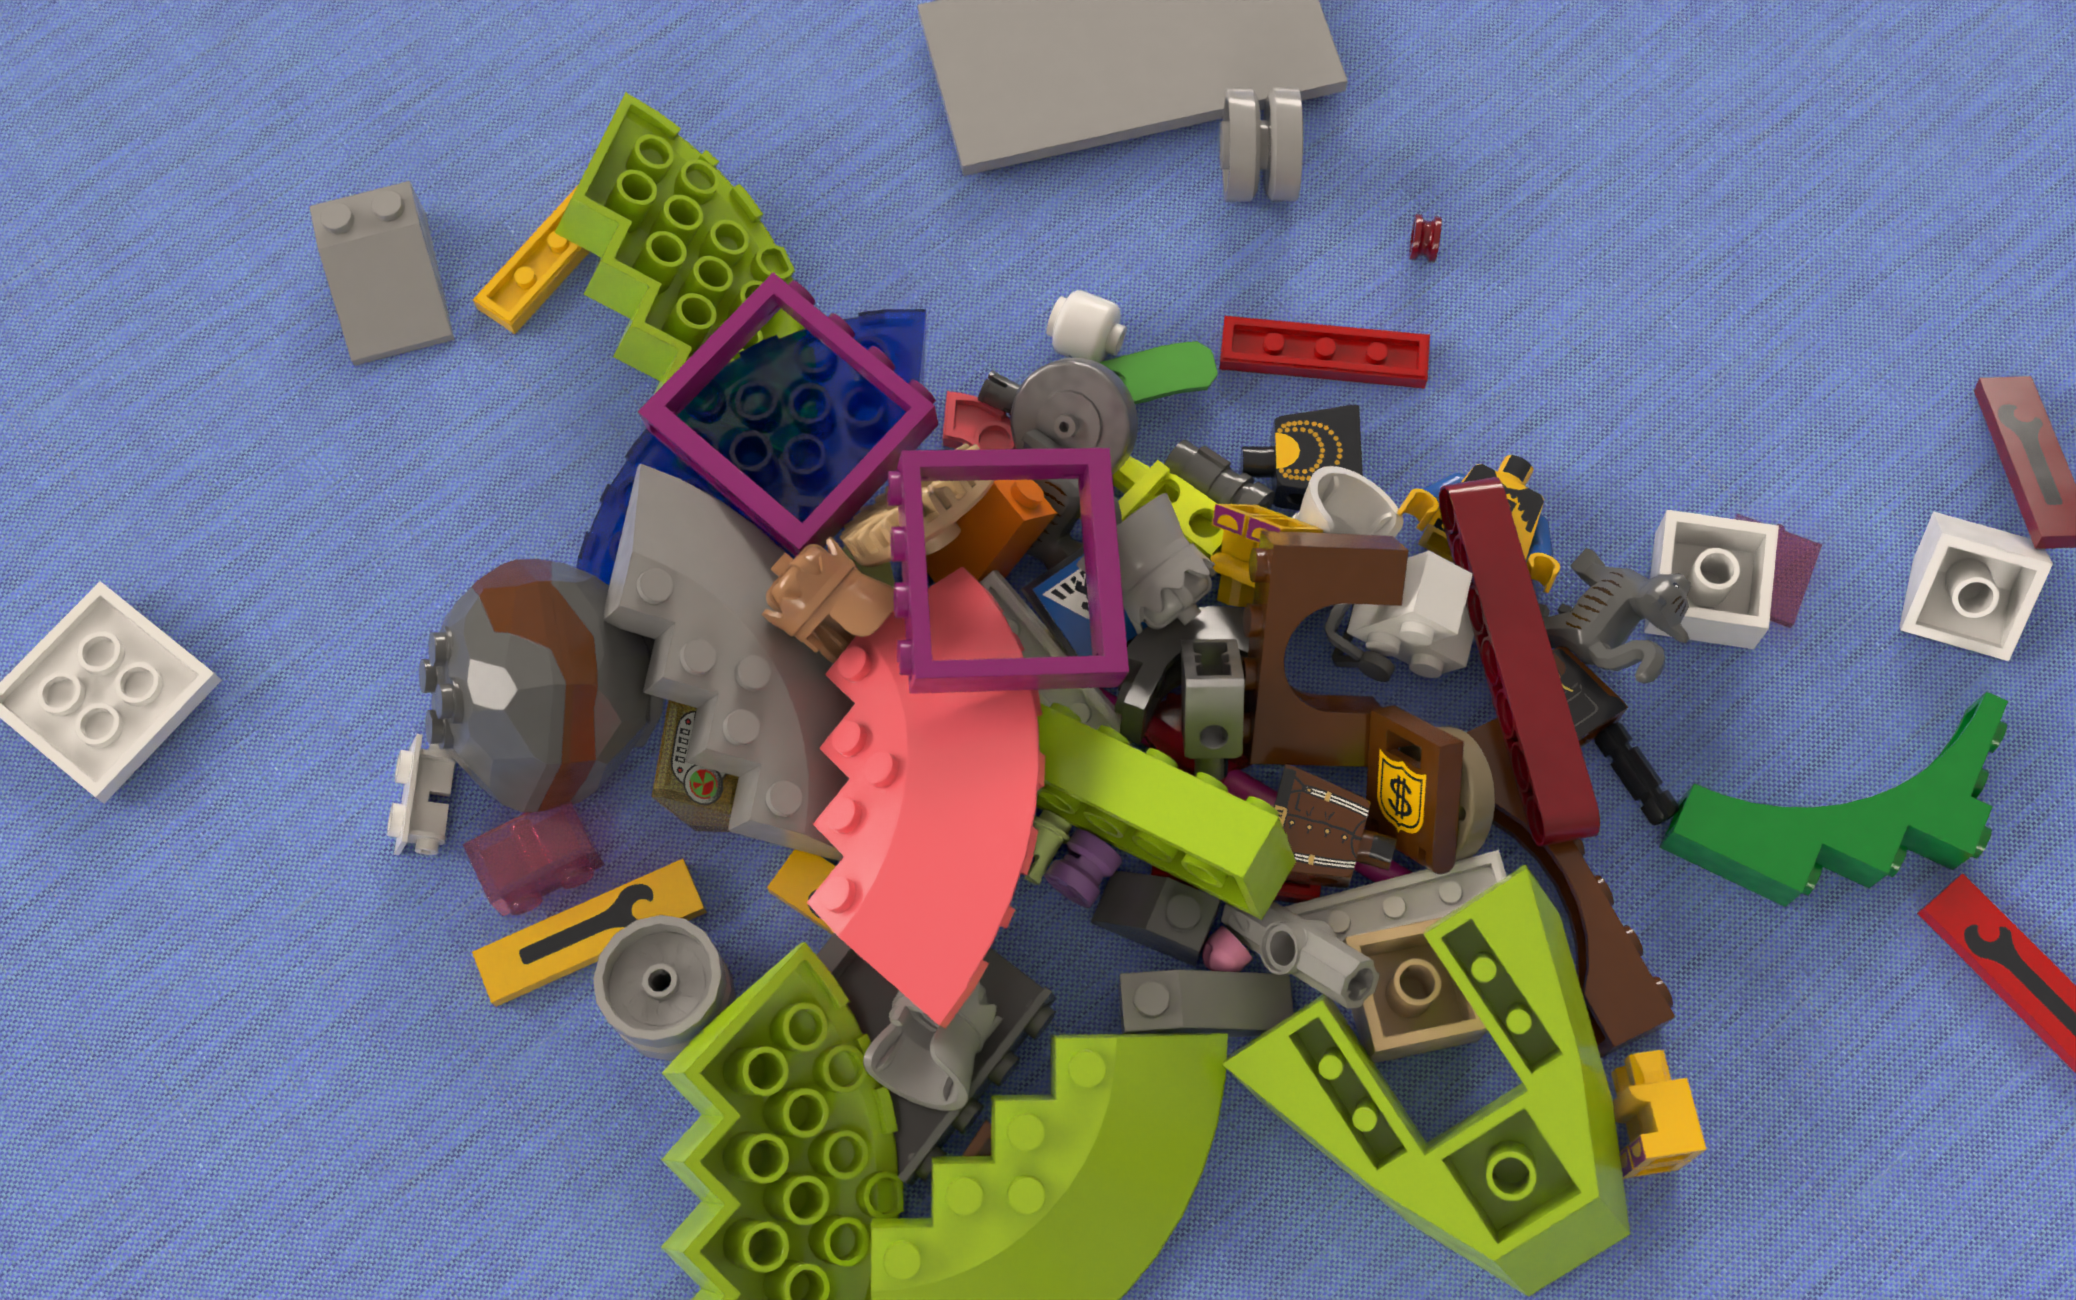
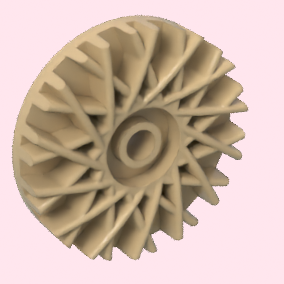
(943, 504)

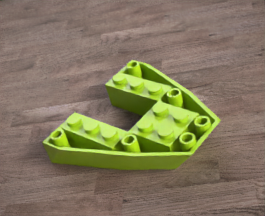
(1525, 1179)

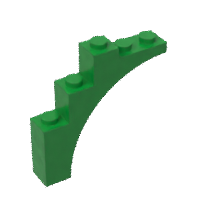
(1785, 848)

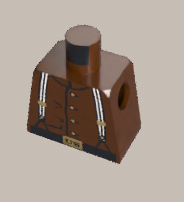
(1327, 830)

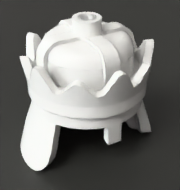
(1348, 504)

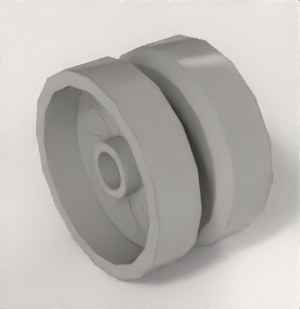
(1264, 144)
(646, 961)

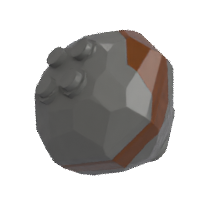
(537, 685)

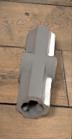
(1306, 951)

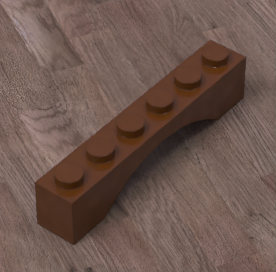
(1613, 978)

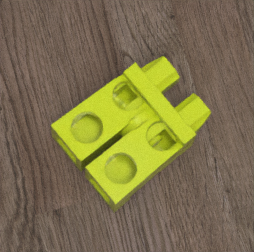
(1191, 506)

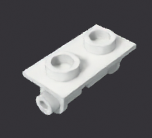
(415, 818)

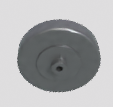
(1077, 407)

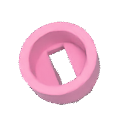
(1225, 952)

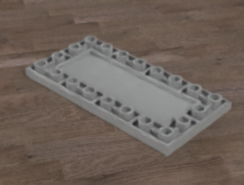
(1098, 72)

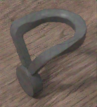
(1369, 662)

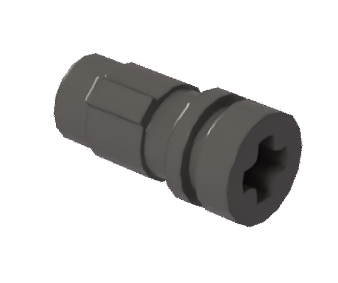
(1215, 477)

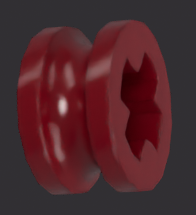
(1425, 238)

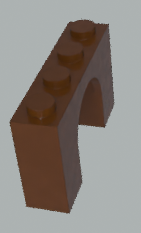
(1292, 580)

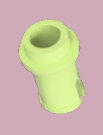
(1051, 835)

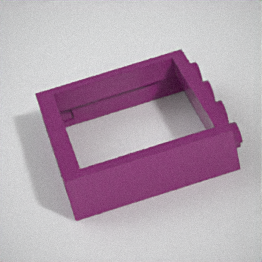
(859, 485)
(1102, 566)

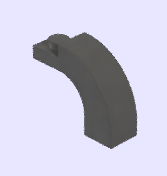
(1156, 663)

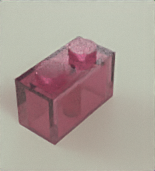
(533, 857)

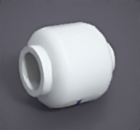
(1086, 326)

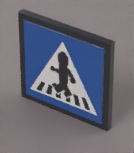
(1063, 606)

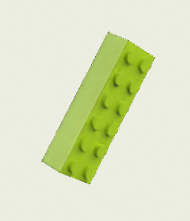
(1162, 812)

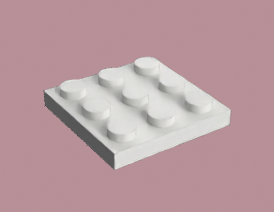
(103, 691)

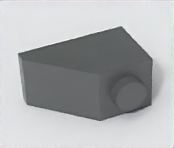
(1157, 914)

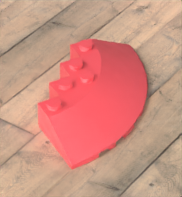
(931, 805)

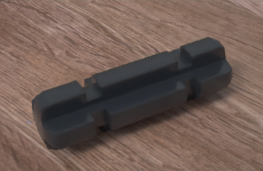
(1636, 773)

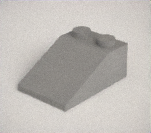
(382, 272)

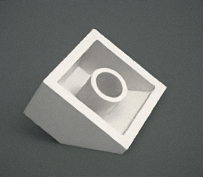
(1973, 586)

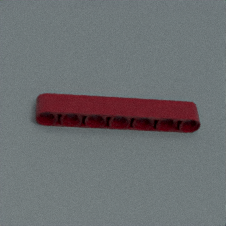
(1519, 664)

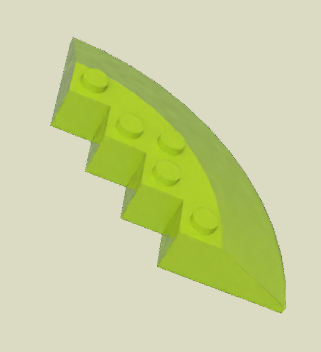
(671, 241)
(786, 1146)
(1074, 1180)

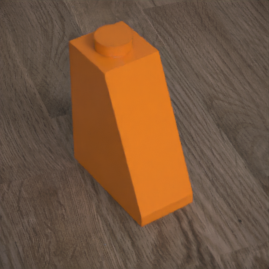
(995, 531)

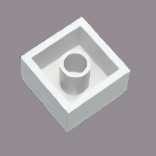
(1728, 574)

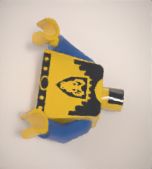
(1524, 505)

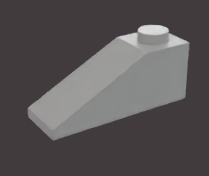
(1203, 1002)

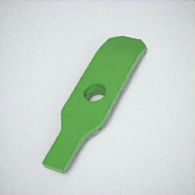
(1165, 370)

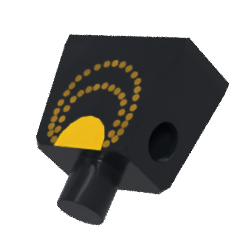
(1301, 446)

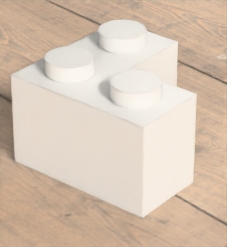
(1430, 626)

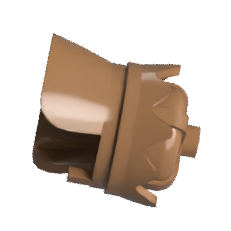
(826, 599)

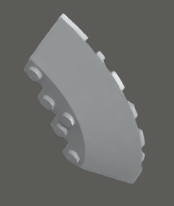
(699, 587)

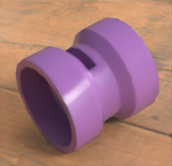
(1083, 868)

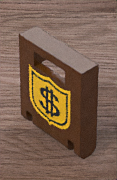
(1410, 797)

